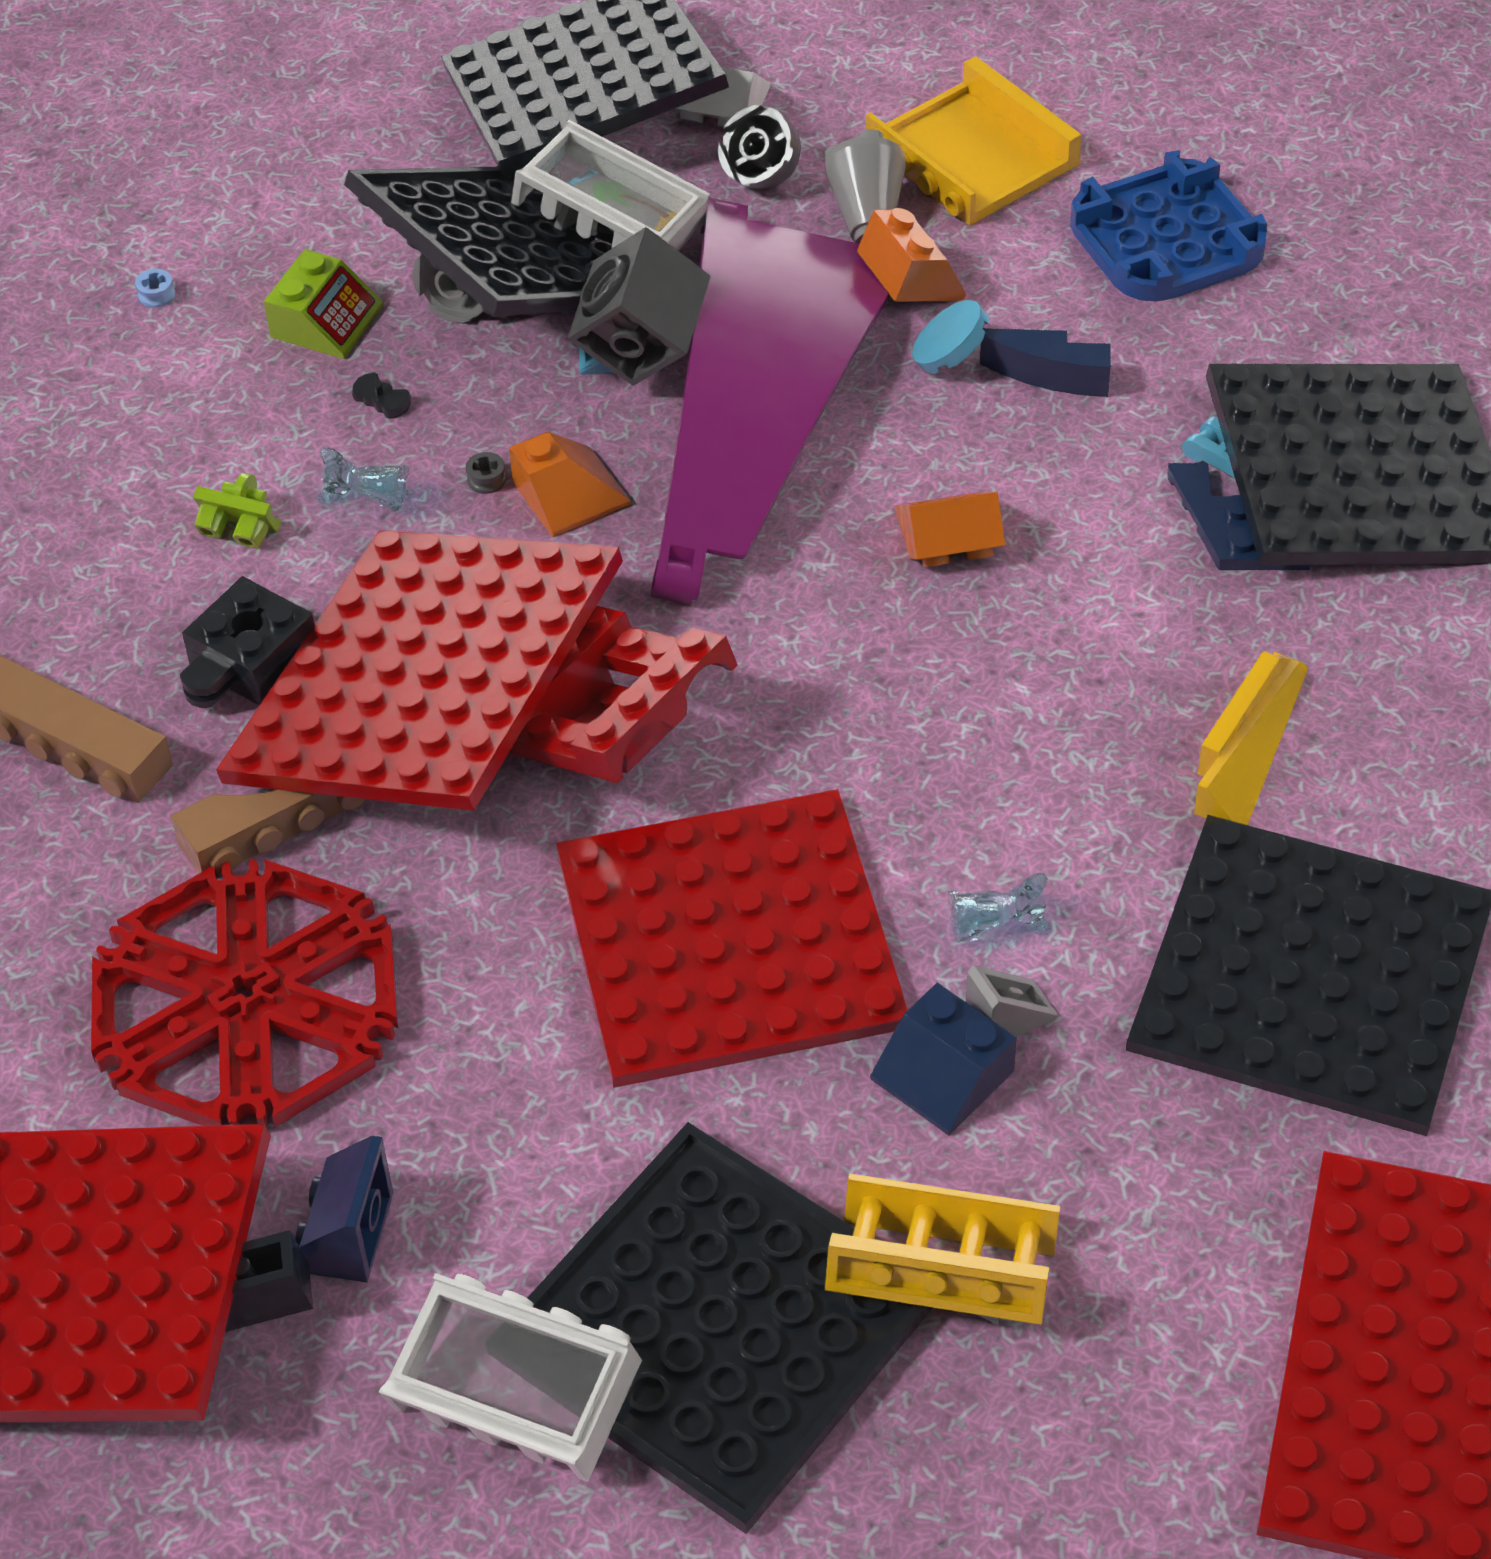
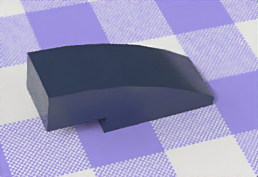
(1048, 360)

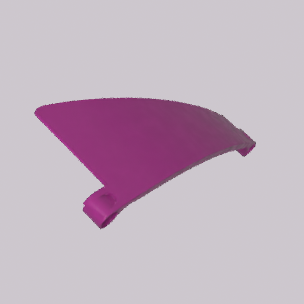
(760, 370)

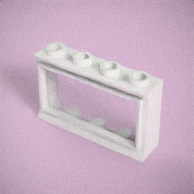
(611, 189)
(514, 1373)

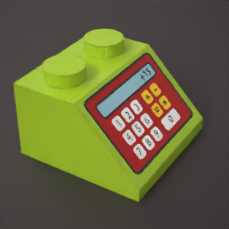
(321, 305)

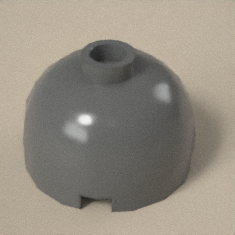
(759, 147)

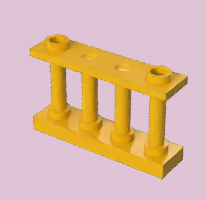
(941, 1277)

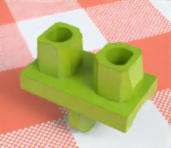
(239, 504)

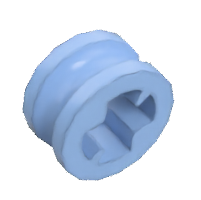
(155, 297)

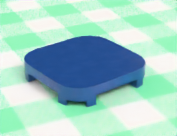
(1167, 229)

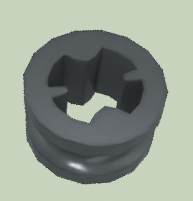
(485, 462)

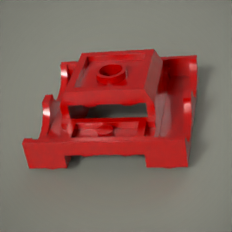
(607, 727)

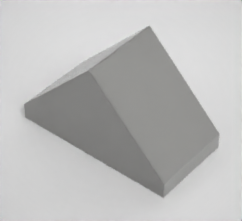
(1008, 1000)

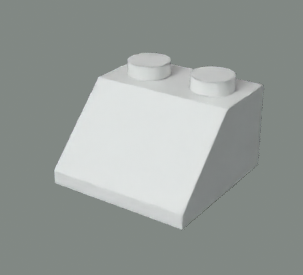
(744, 91)

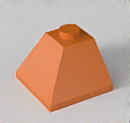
(564, 482)

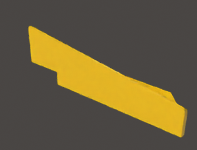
(1246, 738)

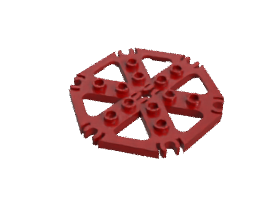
(243, 1025)

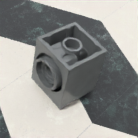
(639, 306)

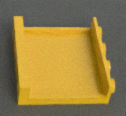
(981, 143)

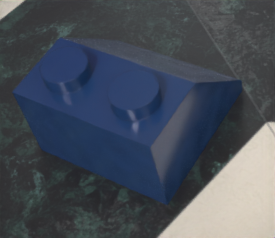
(945, 1059)
(347, 1212)

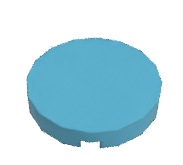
(950, 336)

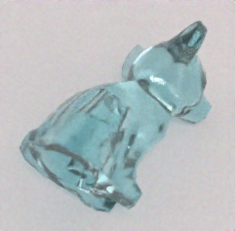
(378, 482)
(989, 909)

